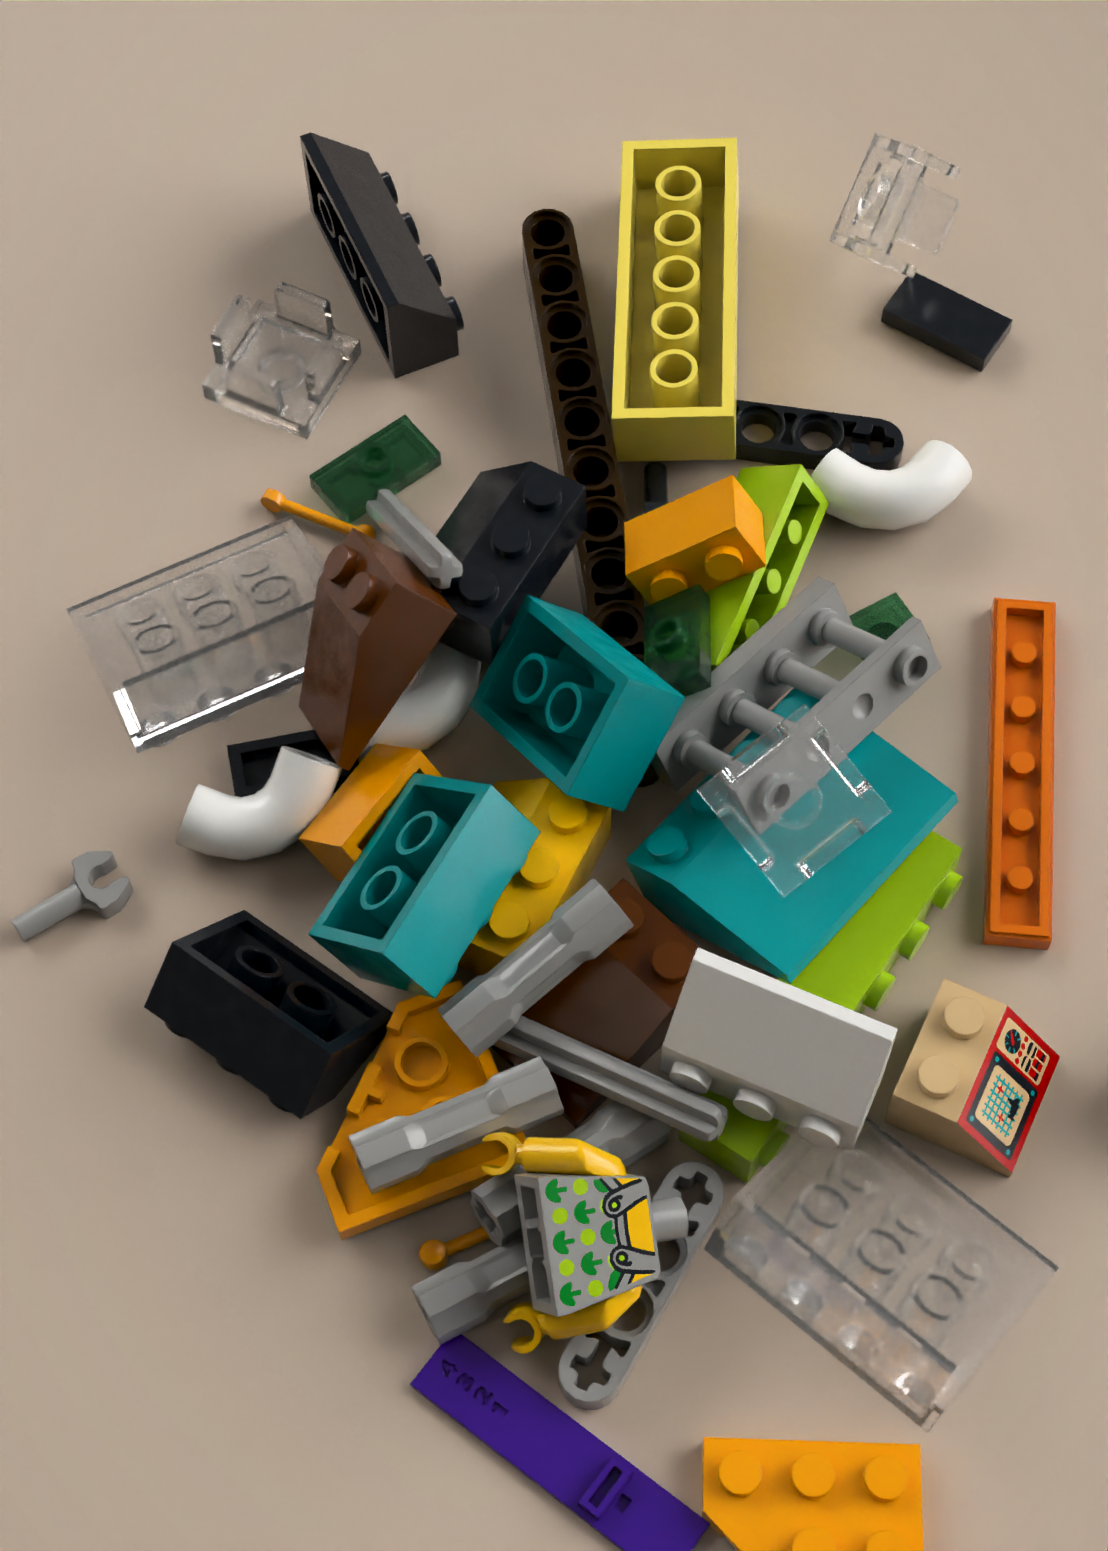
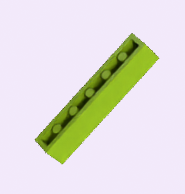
(852, 974)

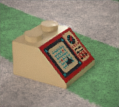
(973, 1079)

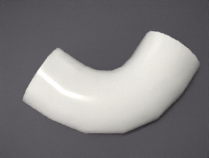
(895, 496)
(433, 702)
(265, 820)

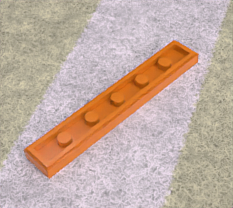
(1020, 775)

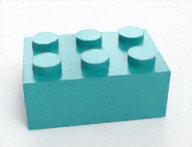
(576, 703)
(425, 883)

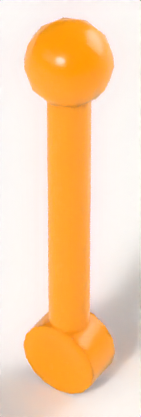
(276, 502)
(435, 1253)

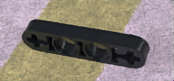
(792, 423)

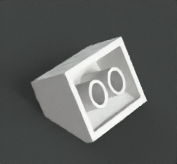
(775, 1050)

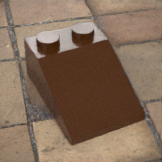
(366, 641)
(619, 998)

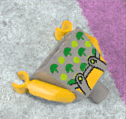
(584, 1235)

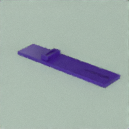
(556, 1451)

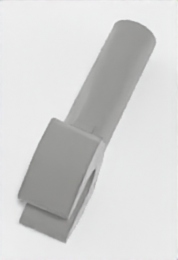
(78, 896)

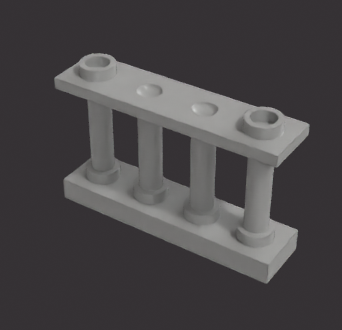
(783, 658)

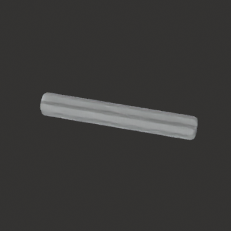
(414, 539)
(616, 1079)

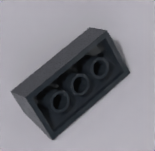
(380, 256)

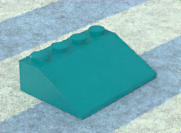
(716, 890)

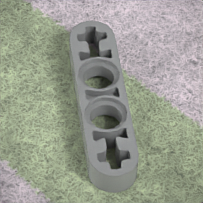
(654, 1295)

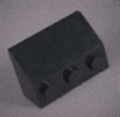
(512, 541)
(267, 1011)

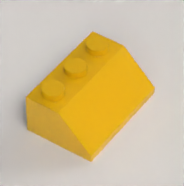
(554, 870)

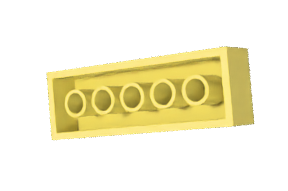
(676, 301)

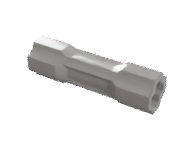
(496, 1000)
(612, 1129)
(409, 1144)
(472, 1290)

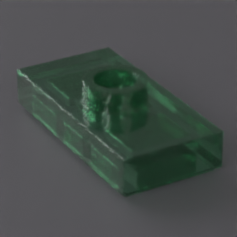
(383, 461)
(680, 640)

